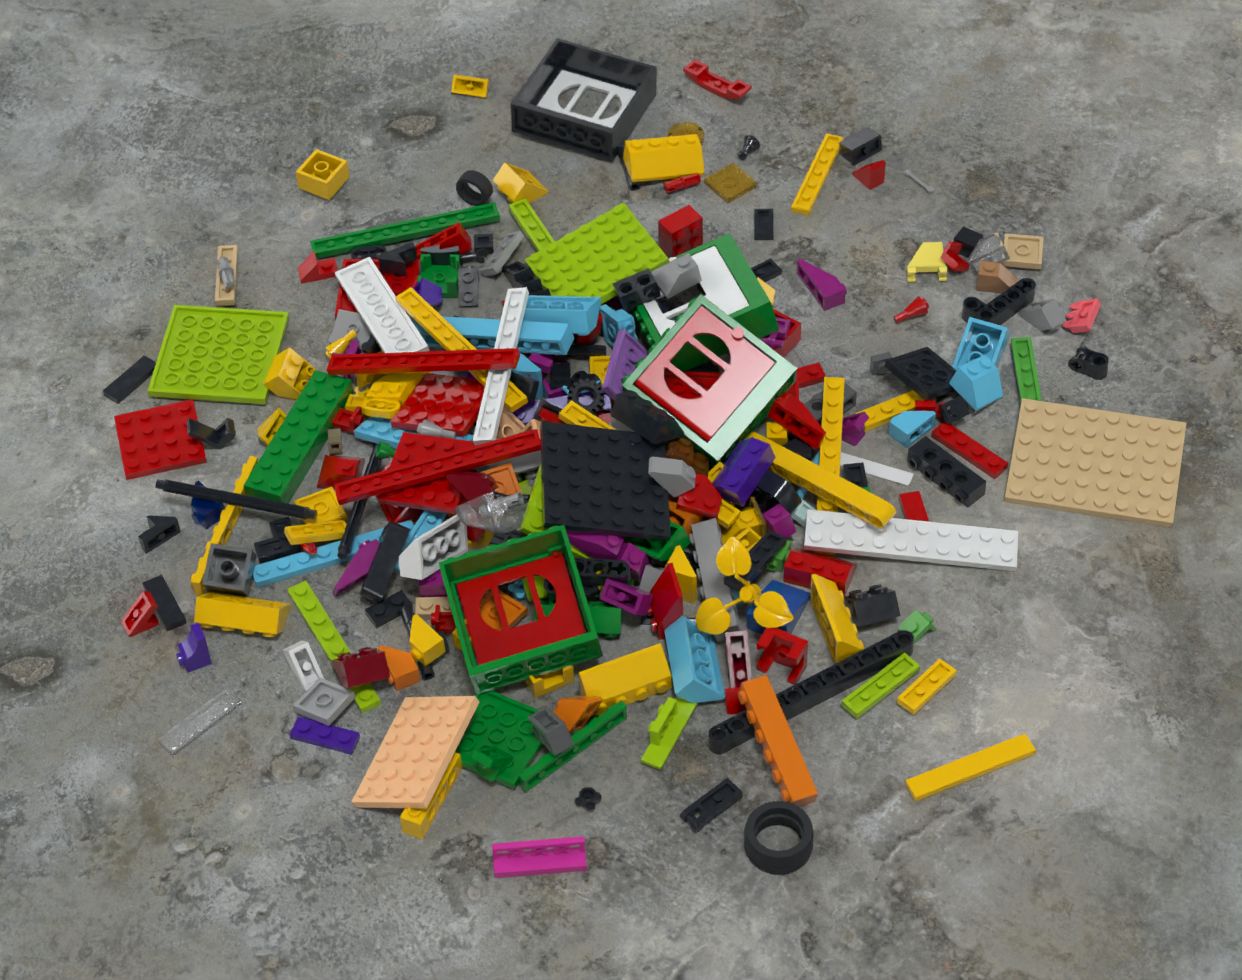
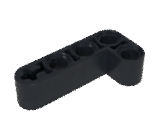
(1003, 306)
(778, 491)
(384, 561)
(589, 576)

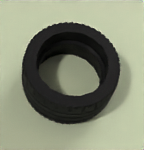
(776, 814)

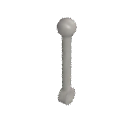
(929, 189)

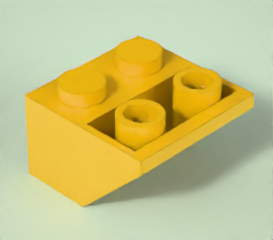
(288, 374)

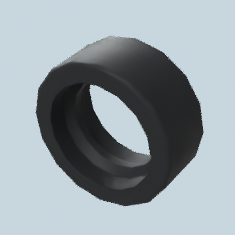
(478, 180)

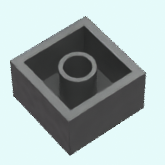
(229, 569)

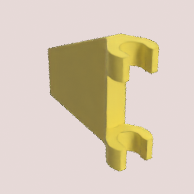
(927, 260)

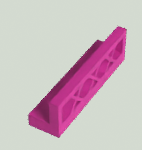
(539, 859)

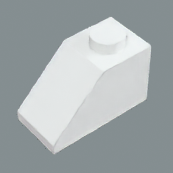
(303, 663)

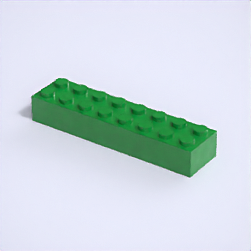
(299, 438)

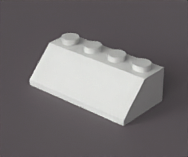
(434, 546)

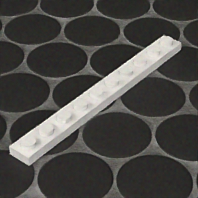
(498, 379)

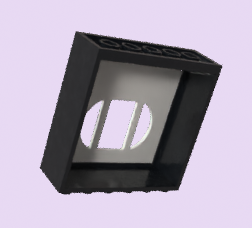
(570, 65)

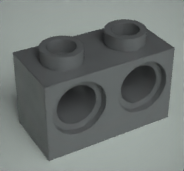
(550, 731)

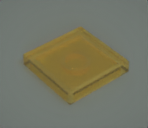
(730, 183)

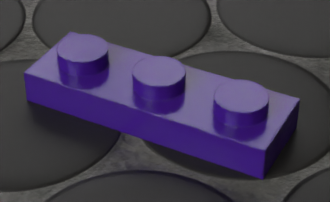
(324, 735)

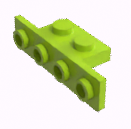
(666, 730)

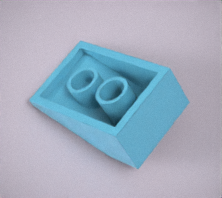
(981, 339)

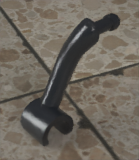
(478, 255)

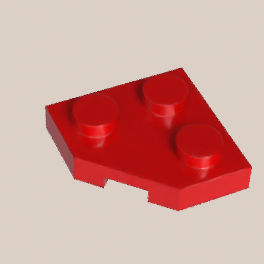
(702, 499)

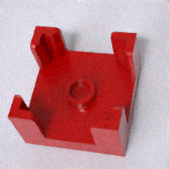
(783, 649)

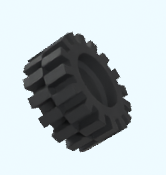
(594, 388)

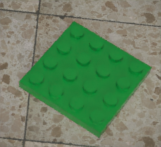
(501, 724)

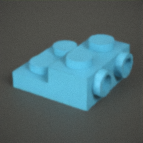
(615, 321)

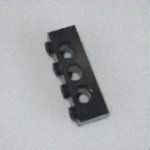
(946, 471)

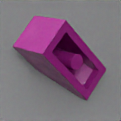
(779, 521)
(635, 558)
(626, 597)

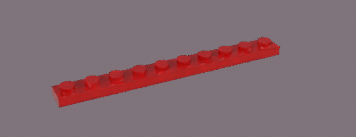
(424, 361)
(437, 467)

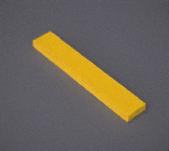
(817, 175)
(970, 767)

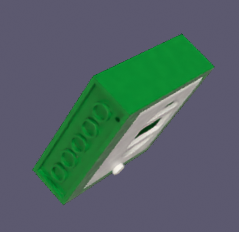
(714, 263)

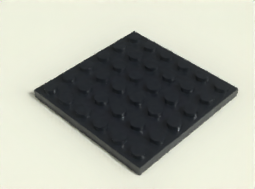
(601, 482)

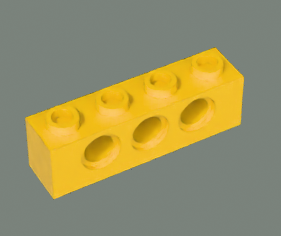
(418, 820)

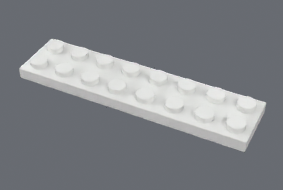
(379, 308)

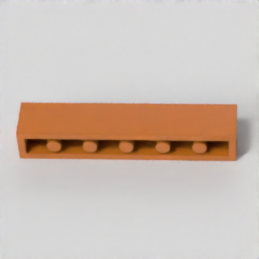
(777, 741)

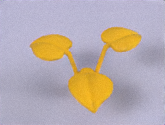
(771, 606)

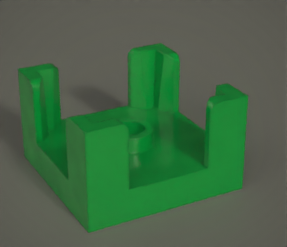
(442, 275)

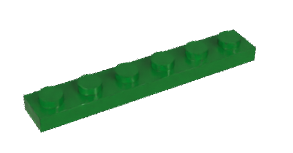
(581, 738)

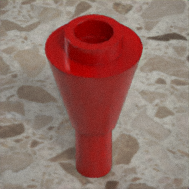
(915, 308)

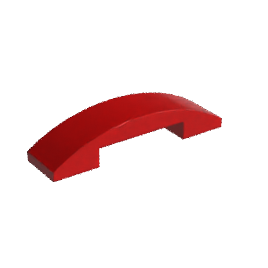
(713, 83)

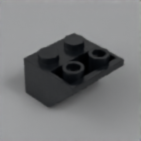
(872, 605)

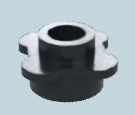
(585, 793)

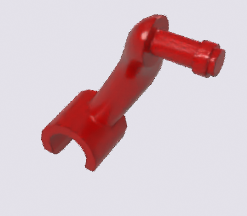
(310, 549)

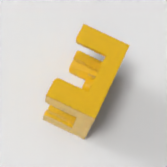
(550, 681)

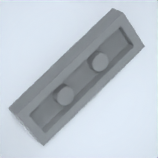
(502, 254)

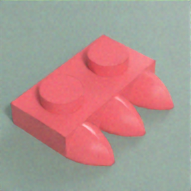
(1083, 315)

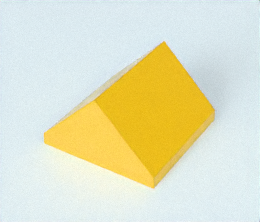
(685, 574)

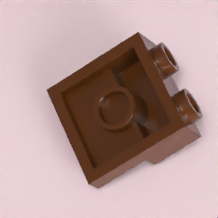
(683, 450)

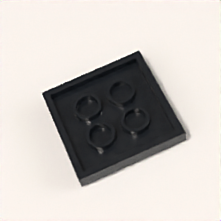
(923, 372)

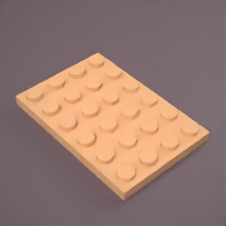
(415, 752)

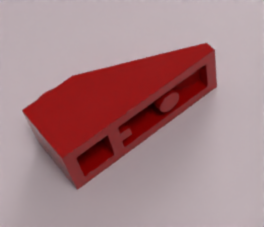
(448, 238)
(797, 419)

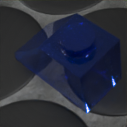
(205, 511)

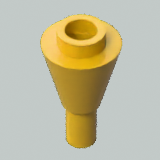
(341, 344)

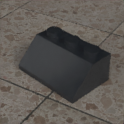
(645, 418)

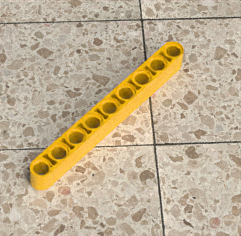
(829, 485)

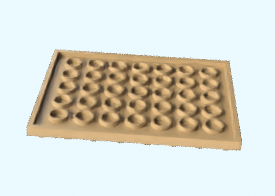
(1096, 462)

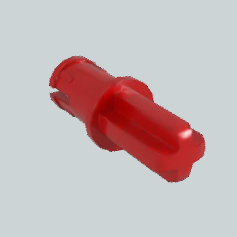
(682, 183)

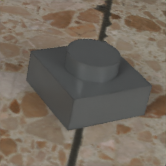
(877, 363)

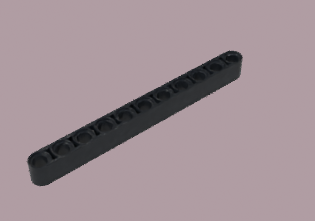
(824, 684)

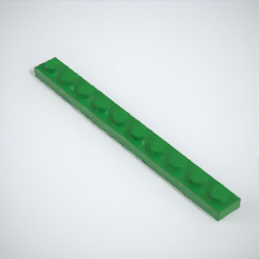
(404, 230)

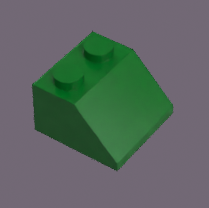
(663, 549)

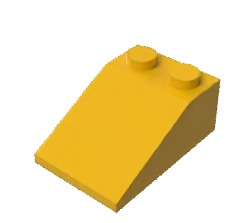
(395, 386)

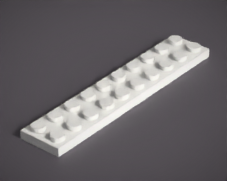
(912, 540)

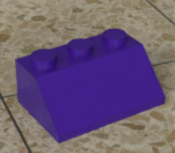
(744, 470)

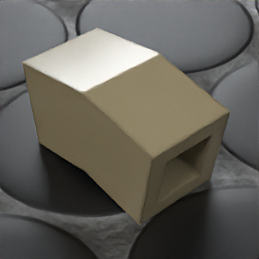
(335, 441)

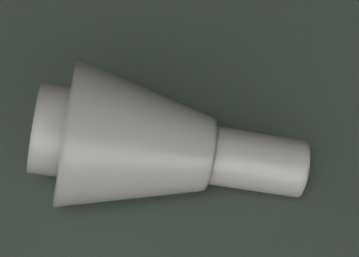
(431, 429)

